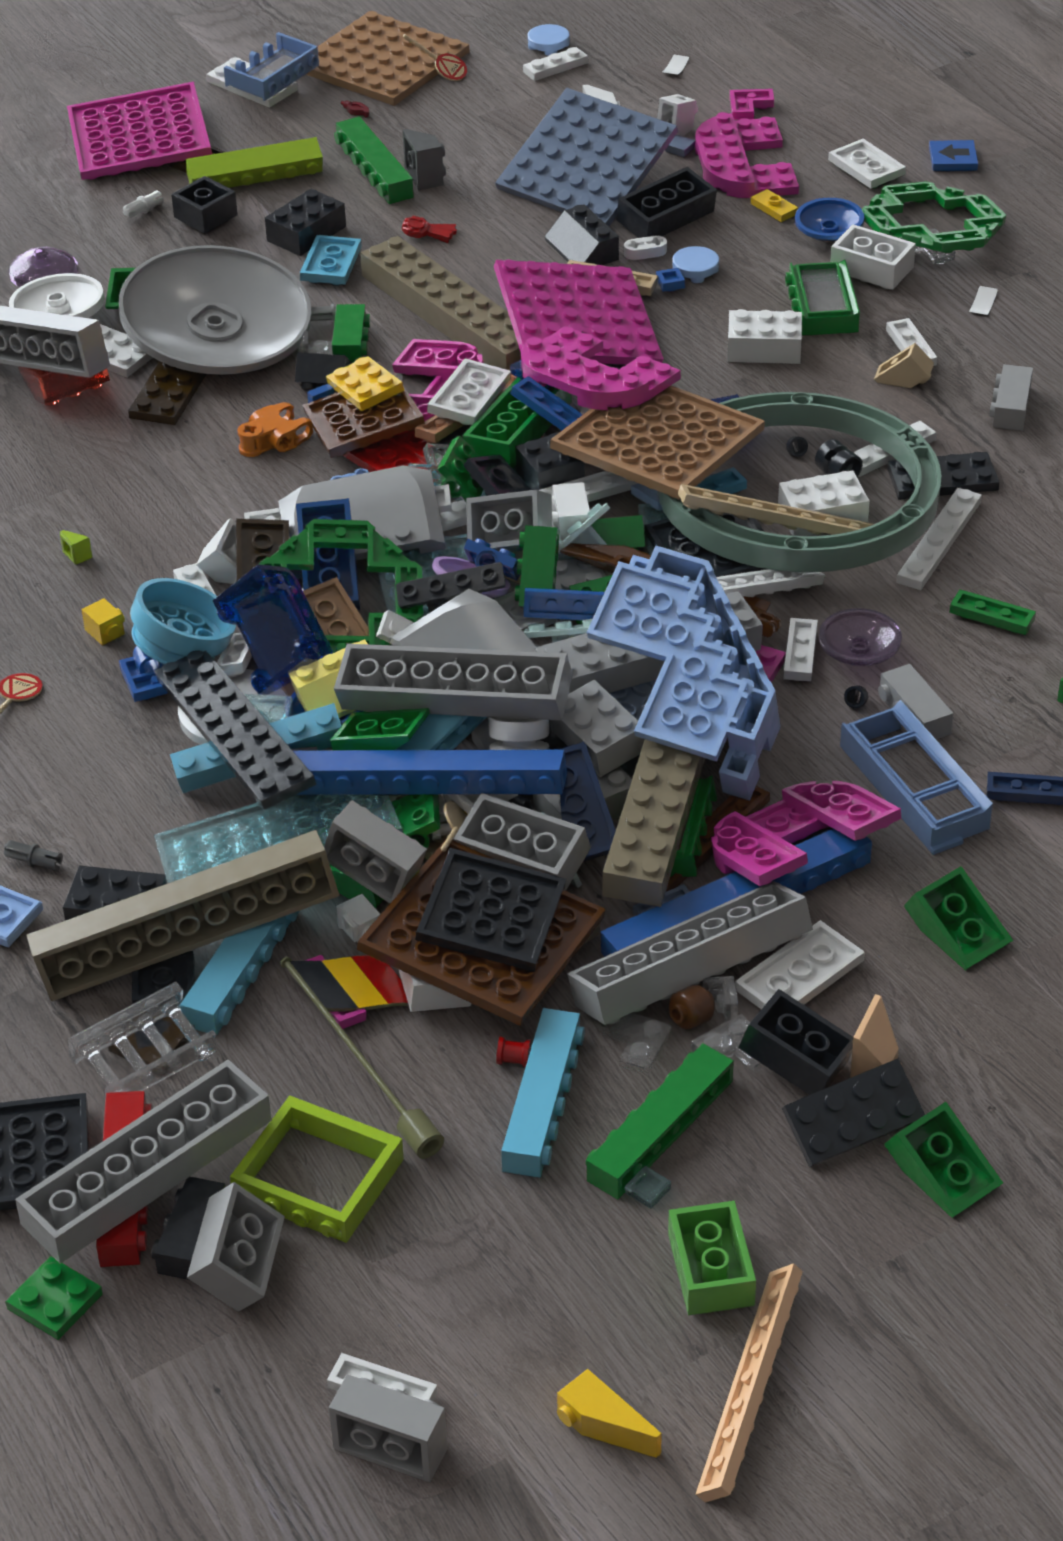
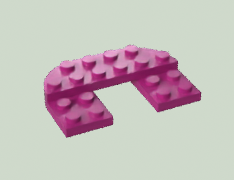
(722, 149)
(433, 359)
(565, 364)
(761, 842)

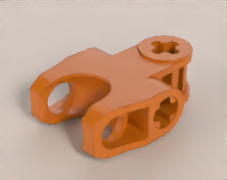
(270, 430)

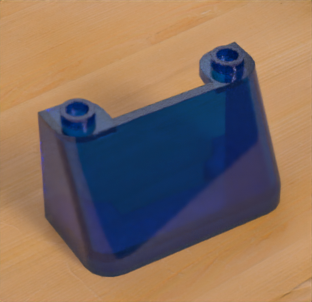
(274, 624)

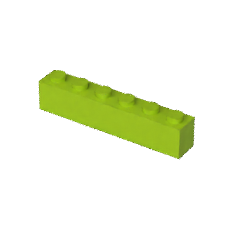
(258, 163)

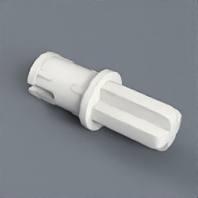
(143, 204)

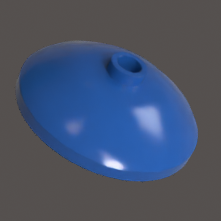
(828, 218)

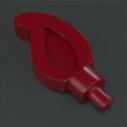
(356, 108)

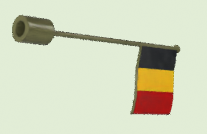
(366, 984)

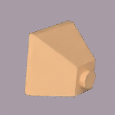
(874, 1040)

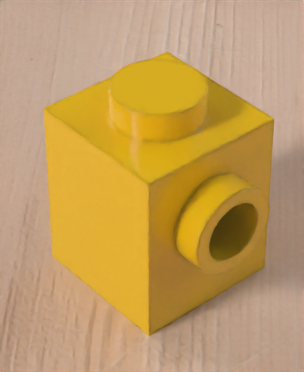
(103, 621)

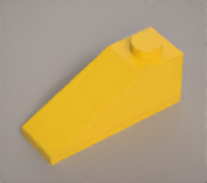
(605, 1416)

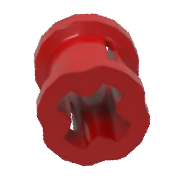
(513, 1051)

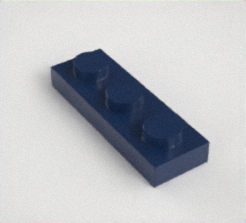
(1025, 788)

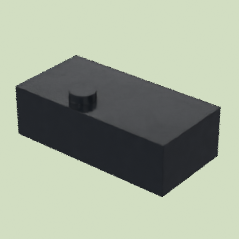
(666, 204)

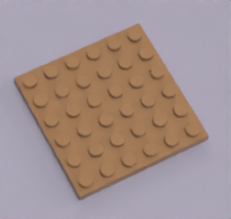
(378, 61)
(661, 441)

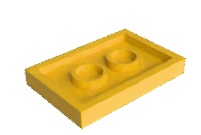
(364, 383)

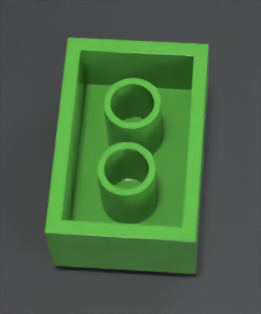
(711, 1258)

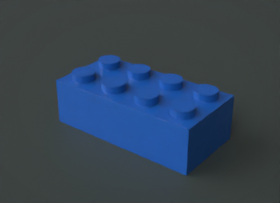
(330, 561)

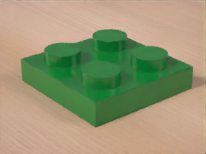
(54, 1298)

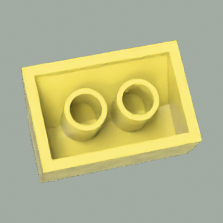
(316, 682)

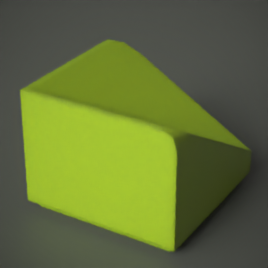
(75, 546)

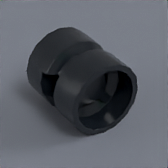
(835, 457)

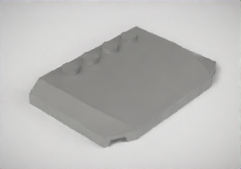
(394, 500)
(467, 623)

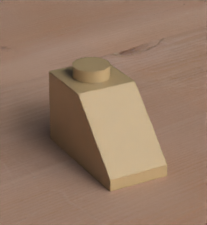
(905, 368)

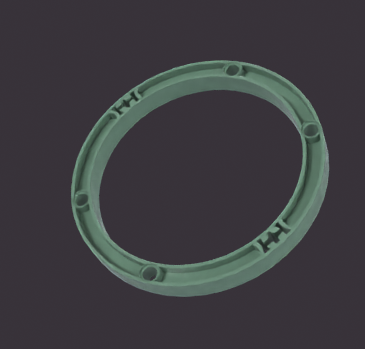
(828, 551)

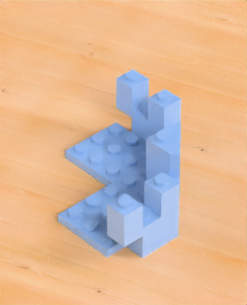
(710, 672)

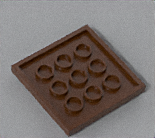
(347, 428)

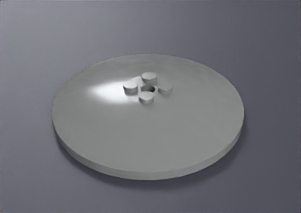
(182, 294)

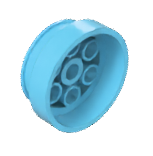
(176, 619)

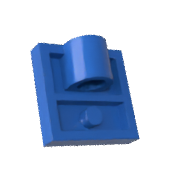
(481, 554)
(140, 675)

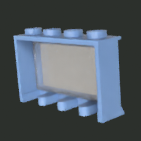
(276, 69)

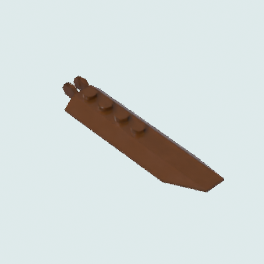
(608, 556)

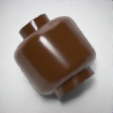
(691, 1007)

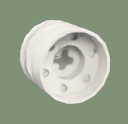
(518, 733)

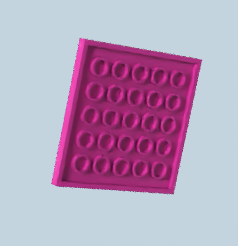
(138, 130)
(578, 296)

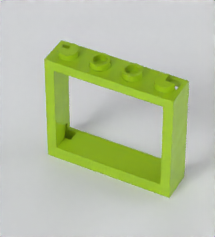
(334, 1128)

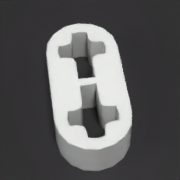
(645, 247)

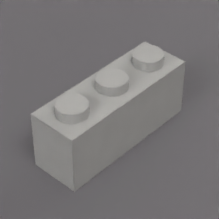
(1011, 397)
(909, 687)

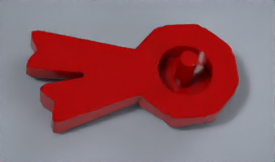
(419, 227)

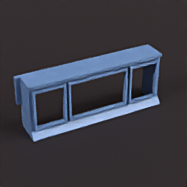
(933, 833)

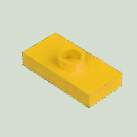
(774, 205)

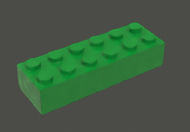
(508, 425)

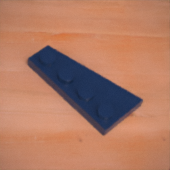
(584, 801)

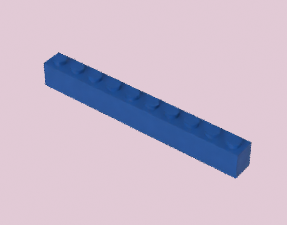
(436, 771)
(828, 858)

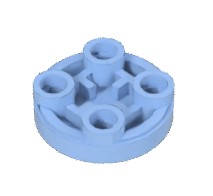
(548, 38)
(696, 262)

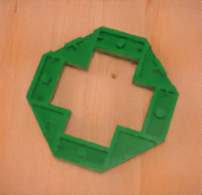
(977, 230)
(382, 556)

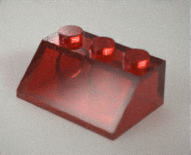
(51, 386)

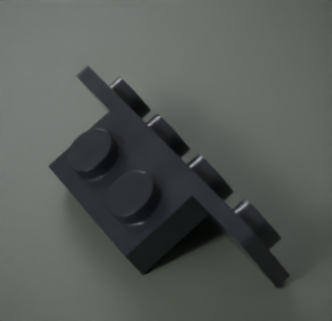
(441, 588)

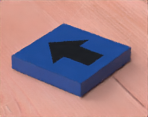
(953, 155)

